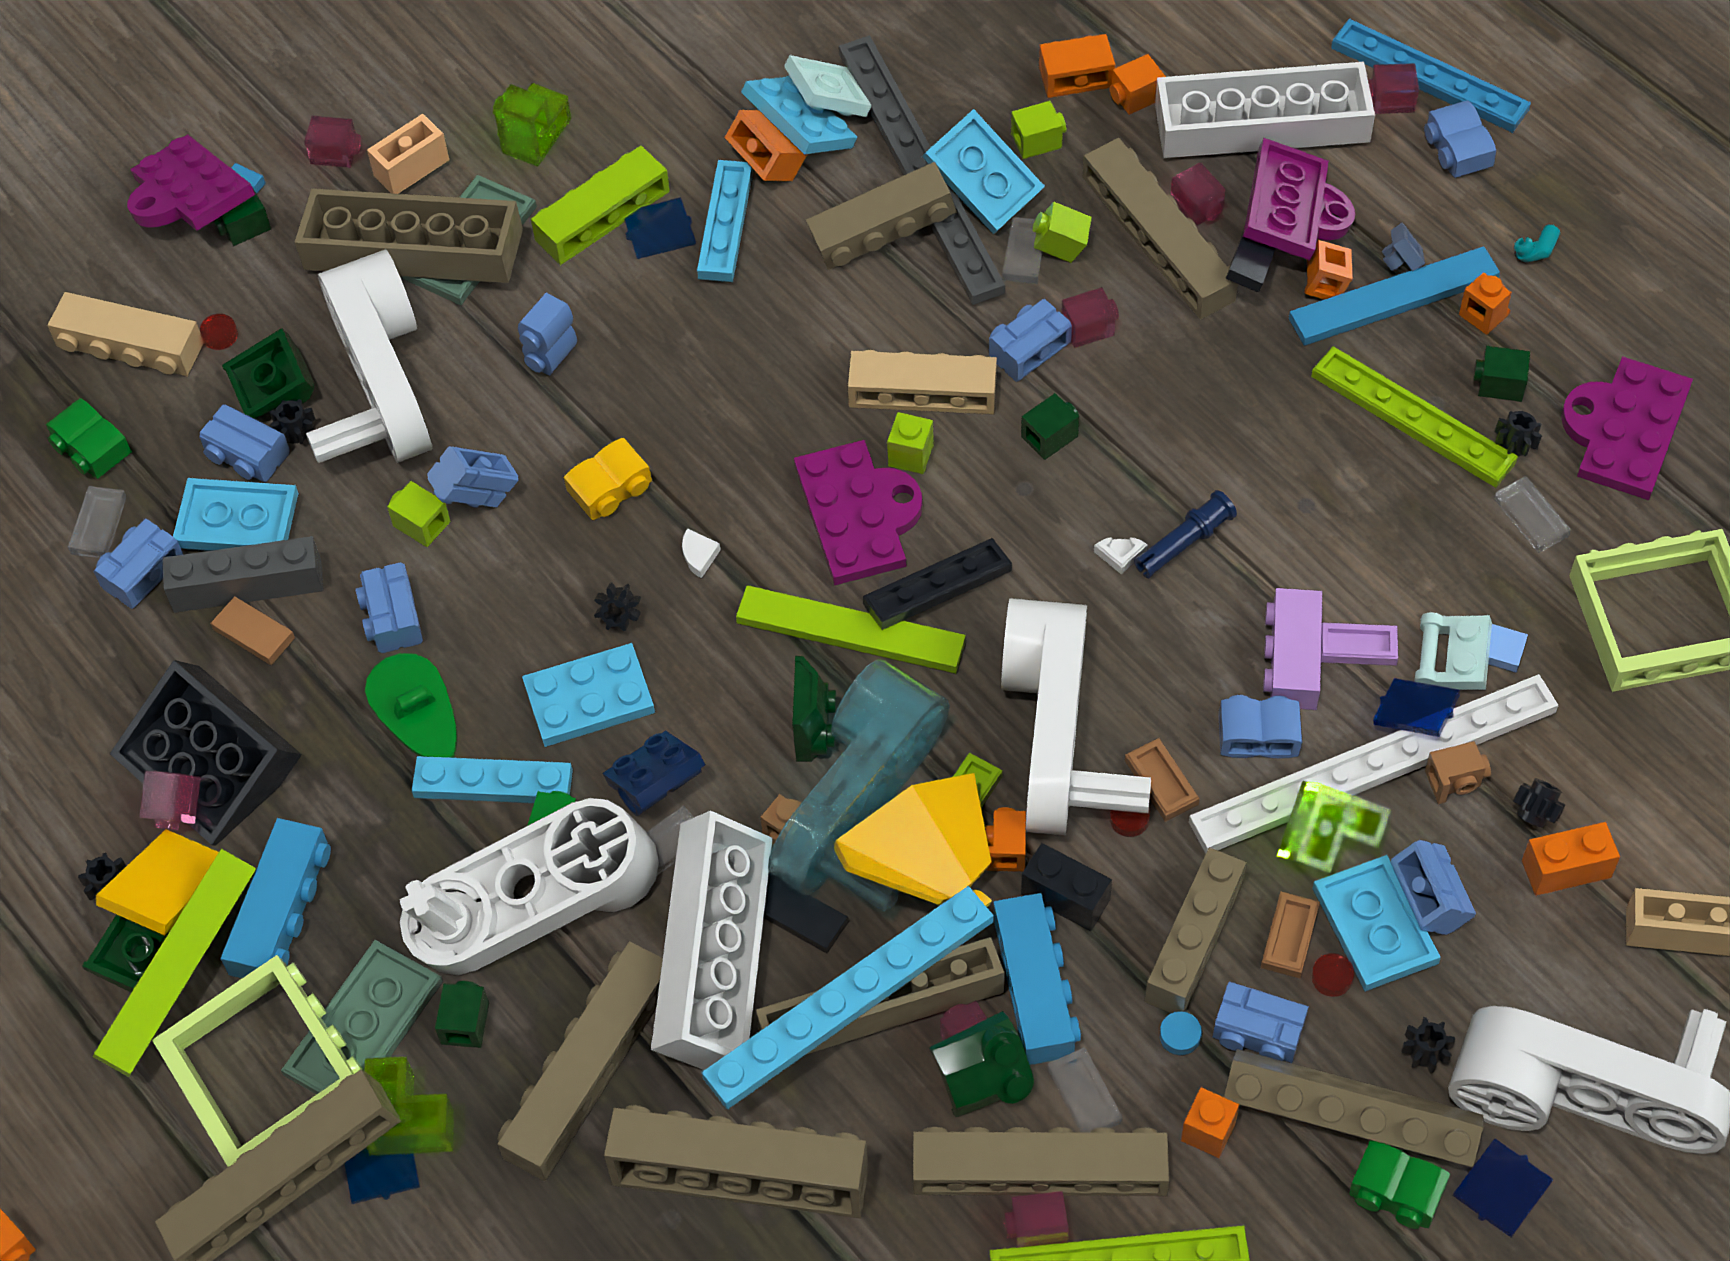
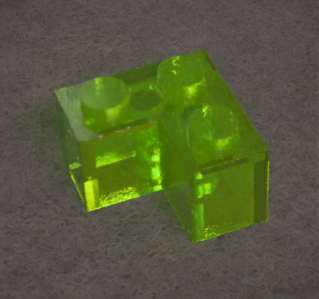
(530, 121)
(1321, 821)
(425, 1119)

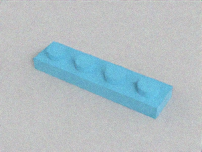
(725, 221)
(488, 779)

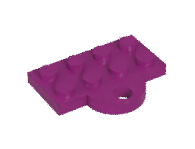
(185, 184)
(1293, 202)
(1627, 425)
(857, 510)

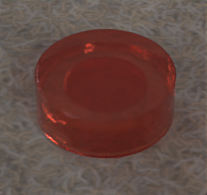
(218, 331)
(1129, 823)
(1332, 974)

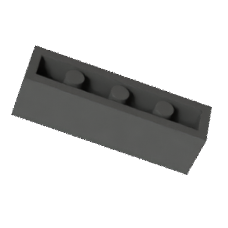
(243, 572)

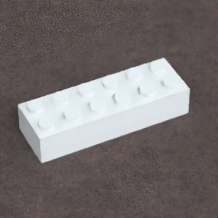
(1281, 104)
(711, 940)

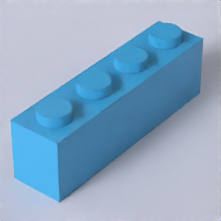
(276, 897)
(1034, 978)

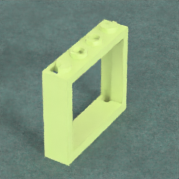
(1633, 559)
(221, 1008)

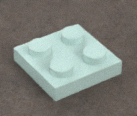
(827, 86)

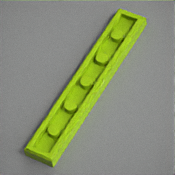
(1414, 416)
(850, 629)
(174, 963)
(1193, 1245)

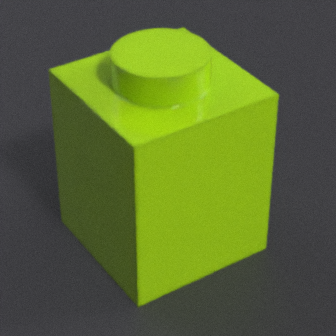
(1037, 129)
(1061, 231)
(910, 443)
(418, 513)

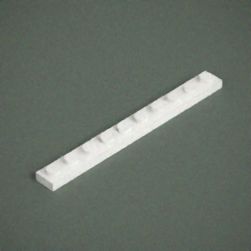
(1373, 763)

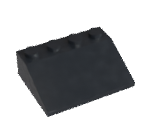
(207, 733)

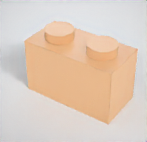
(408, 154)

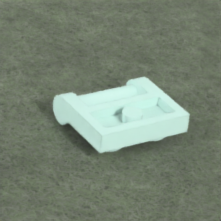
(1466, 651)

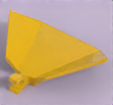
(922, 841)

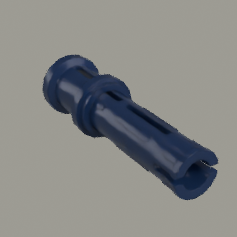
(1197, 524)

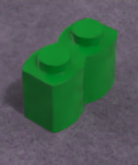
(87, 438)
(1399, 1184)

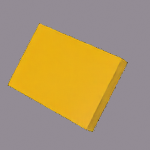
(158, 882)

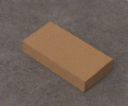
(252, 630)
(1169, 787)
(1290, 934)

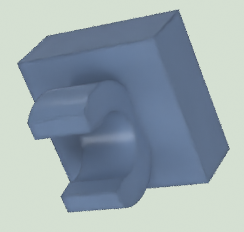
(1403, 249)

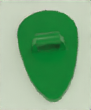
(413, 704)

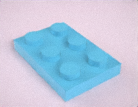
(805, 127)
(983, 171)
(233, 514)
(588, 694)
(1375, 923)

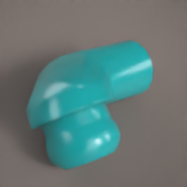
(1537, 250)

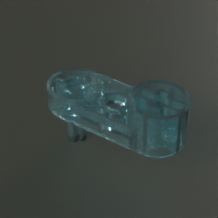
(888, 732)

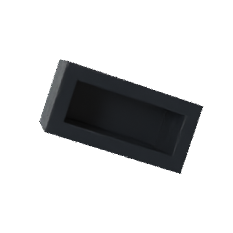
(1067, 886)

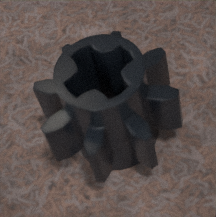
(293, 421)
(1518, 433)
(621, 598)
(1539, 803)
(99, 874)
(1437, 1041)

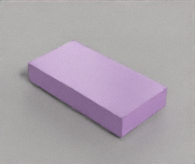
(1359, 644)

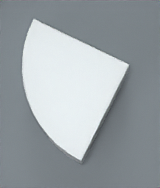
(699, 552)
(1120, 552)

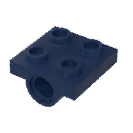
(652, 770)

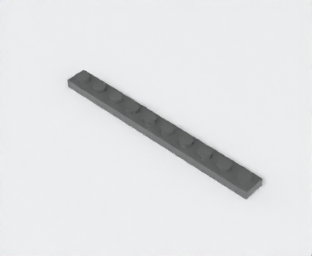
(908, 146)

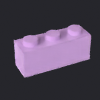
(1294, 646)

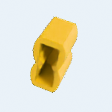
(608, 479)

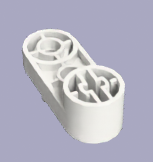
(368, 312)
(1046, 658)
(569, 882)
(1525, 1064)

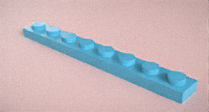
(847, 997)

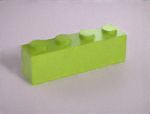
(599, 204)

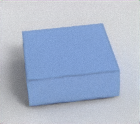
(1506, 648)

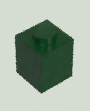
(243, 221)
(1502, 373)
(1050, 426)
(462, 1014)

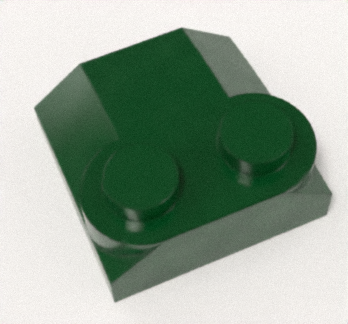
(269, 374)
(811, 712)
(124, 953)
(984, 1065)

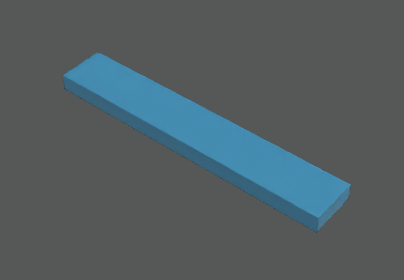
(1433, 75)
(1391, 296)

